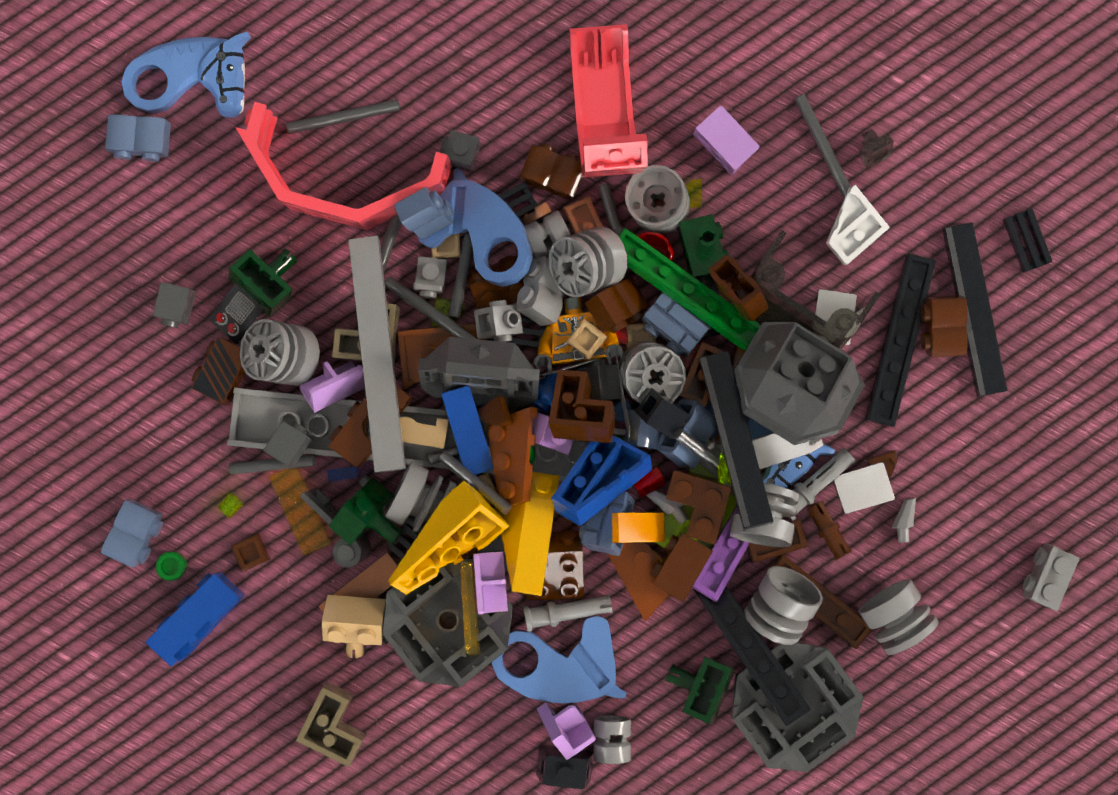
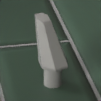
(668, 506)
(905, 520)

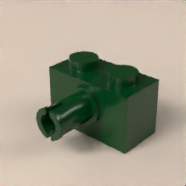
(701, 245)
(262, 280)
(364, 512)
(705, 688)

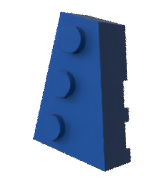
(599, 478)
(195, 618)

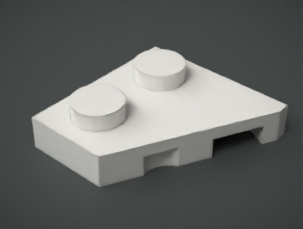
(855, 226)

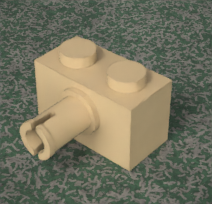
(353, 622)

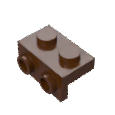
(486, 292)

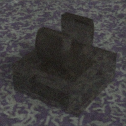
(876, 148)

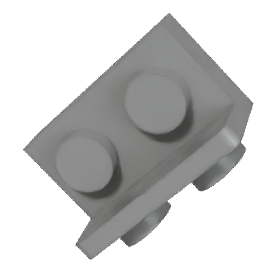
(1049, 576)

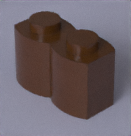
(552, 171)
(738, 288)
(617, 306)
(945, 326)

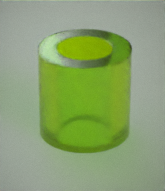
(230, 505)

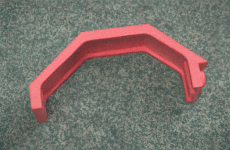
(604, 103)
(258, 139)

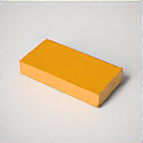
(638, 527)

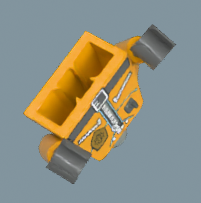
(554, 339)

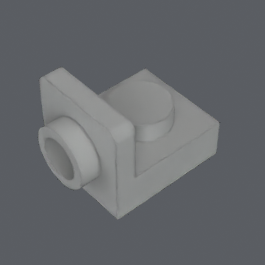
(430, 277)

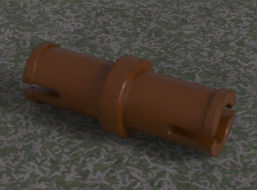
(828, 530)

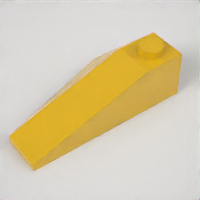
(454, 528)
(529, 535)

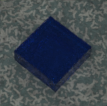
(343, 473)

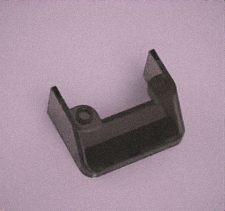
(838, 328)

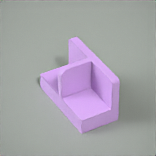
(725, 140)
(333, 385)
(490, 582)
(567, 729)

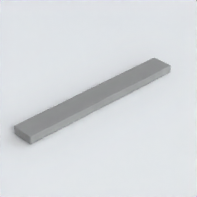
(377, 354)

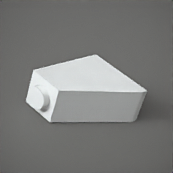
(773, 449)

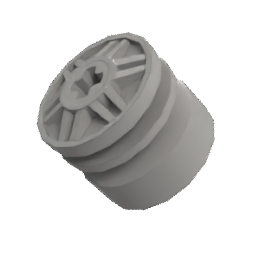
(661, 184)
(587, 261)
(279, 352)
(649, 356)
(416, 496)
(780, 531)
(783, 605)
(901, 622)

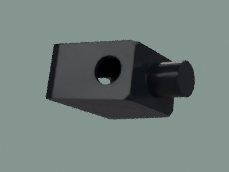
(559, 772)

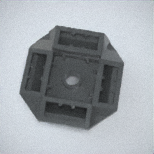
(485, 366)
(782, 398)
(430, 649)
(817, 734)

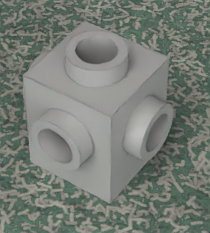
(498, 321)

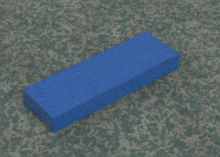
(467, 429)

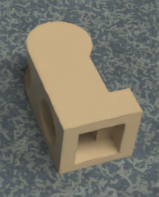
(423, 433)

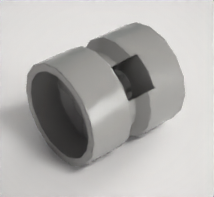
(545, 234)
(609, 749)

